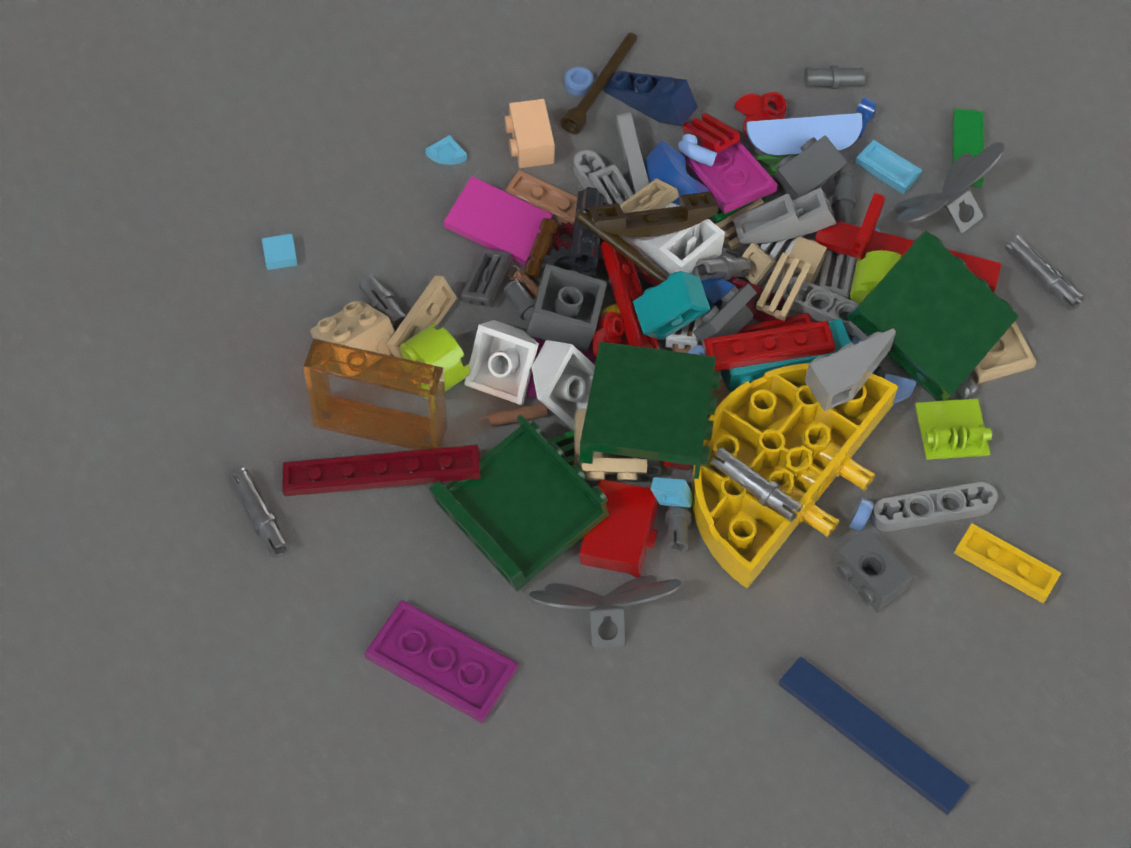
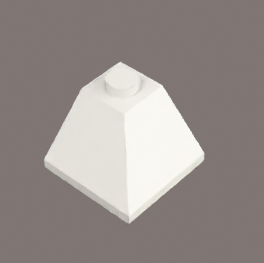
(502, 361)
(562, 379)

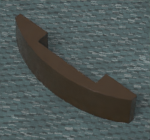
(692, 210)

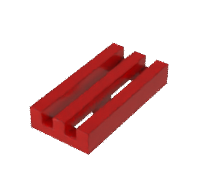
(715, 130)
(868, 226)

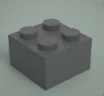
(566, 307)

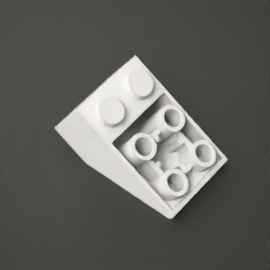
(683, 248)

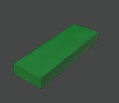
(967, 135)

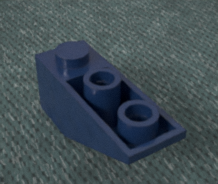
(658, 97)

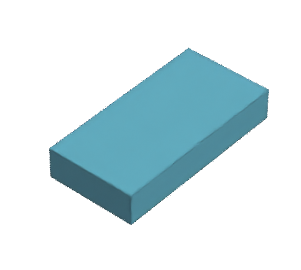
(888, 166)

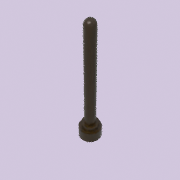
(575, 118)
(623, 248)

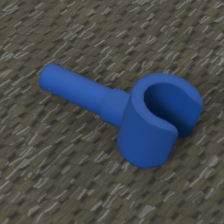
(867, 108)

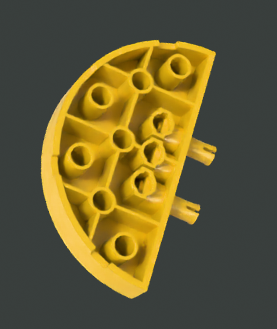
(787, 440)

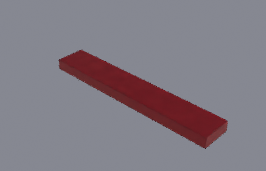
(381, 470)

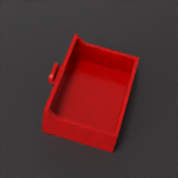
(628, 531)

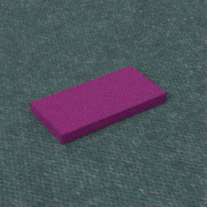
(441, 661)

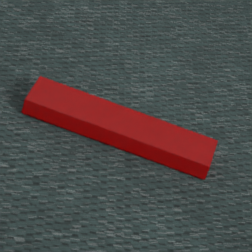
(770, 345)

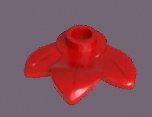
(757, 109)
(610, 330)

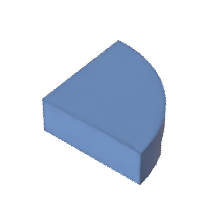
(905, 388)

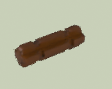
(540, 247)

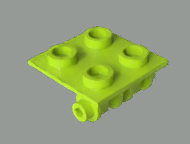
(953, 429)

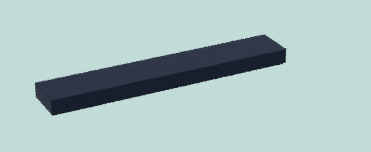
(874, 735)

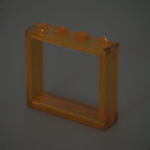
(370, 420)

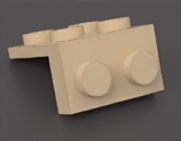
(356, 327)
(625, 467)

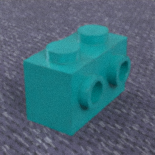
(671, 305)

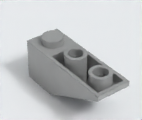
(842, 374)

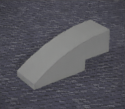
(785, 218)

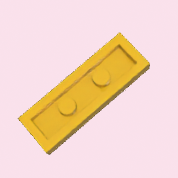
(1007, 563)

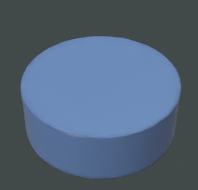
(578, 81)
(861, 514)

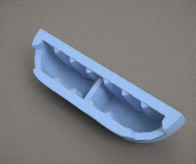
(788, 135)

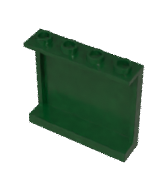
(939, 314)
(650, 405)
(524, 505)

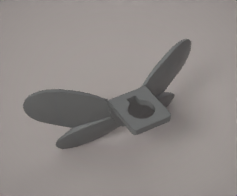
(961, 175)
(630, 593)

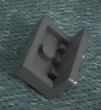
(728, 316)

